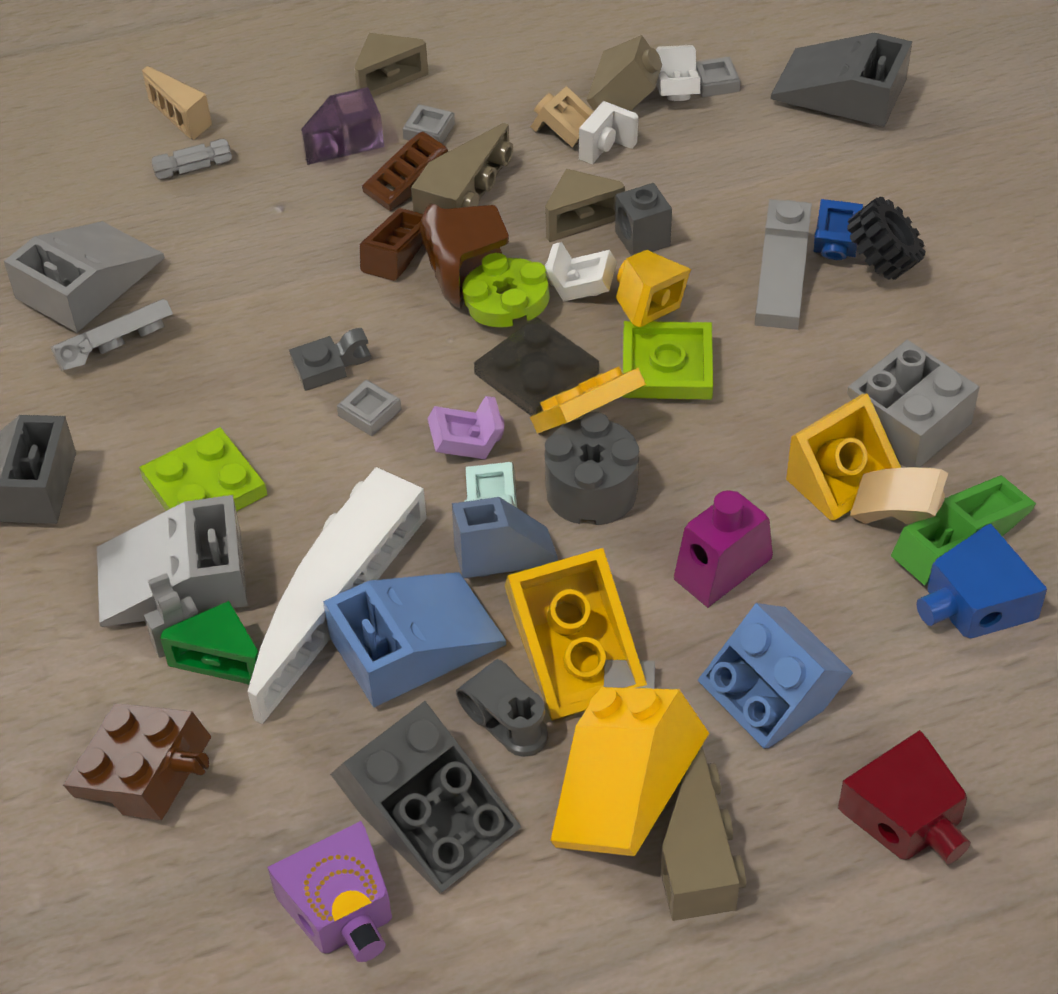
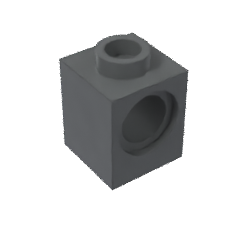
(643, 219)

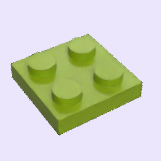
(671, 359)
(203, 470)

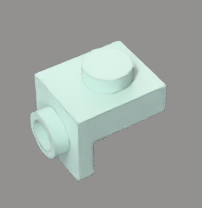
(491, 482)

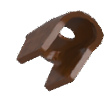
(458, 242)

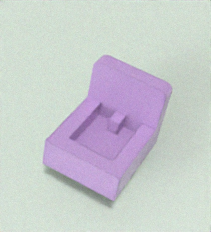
(467, 432)

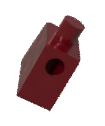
(908, 801)

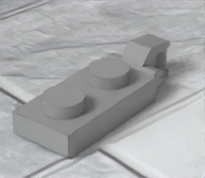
(108, 336)

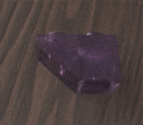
(343, 127)

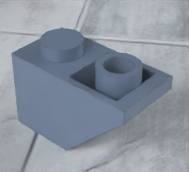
(498, 538)

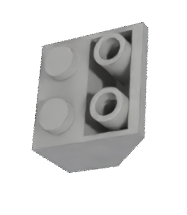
(917, 402)

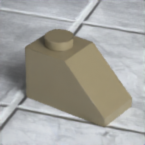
(625, 74)

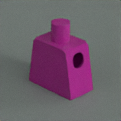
(723, 547)

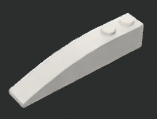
(349, 551)

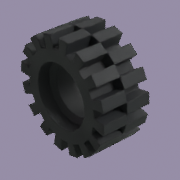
(886, 238)

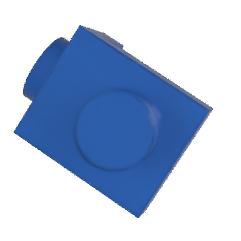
(832, 235)

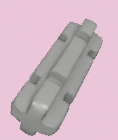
(191, 159)

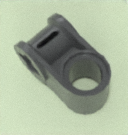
(505, 708)

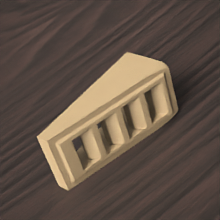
(178, 102)

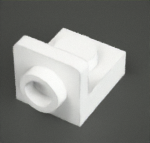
(603, 128)

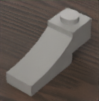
(783, 264)

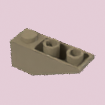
(463, 173)
(696, 855)

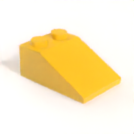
(570, 627)
(624, 768)

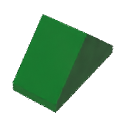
(212, 645)

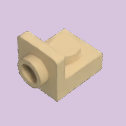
(563, 114)

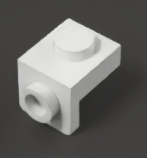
(678, 72)
(581, 275)

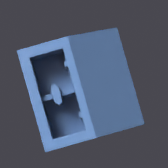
(774, 674)

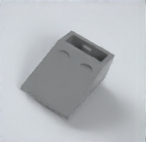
(78, 271)
(191, 543)

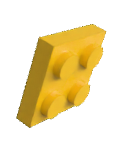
(586, 397)

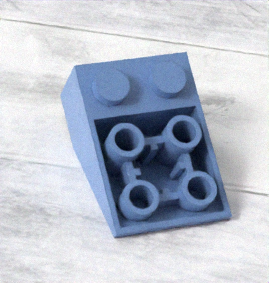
(408, 631)

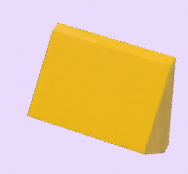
(836, 452)

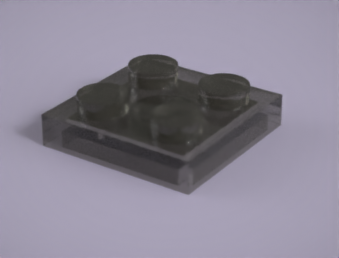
(535, 366)

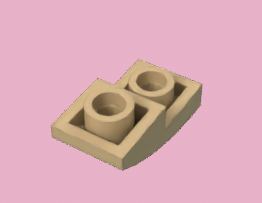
(903, 493)

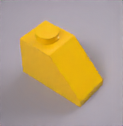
(650, 286)

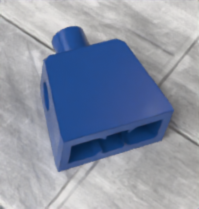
(982, 587)

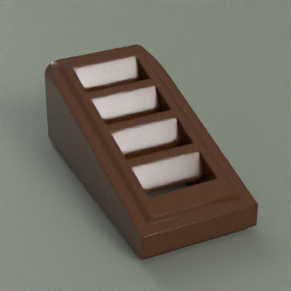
(415, 152)
(392, 248)

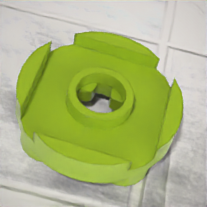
(525, 293)

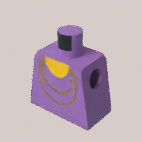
(336, 893)

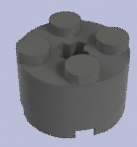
(591, 470)

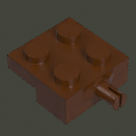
(140, 759)

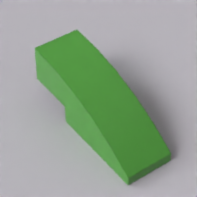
(958, 518)

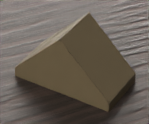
(390, 62)
(580, 204)

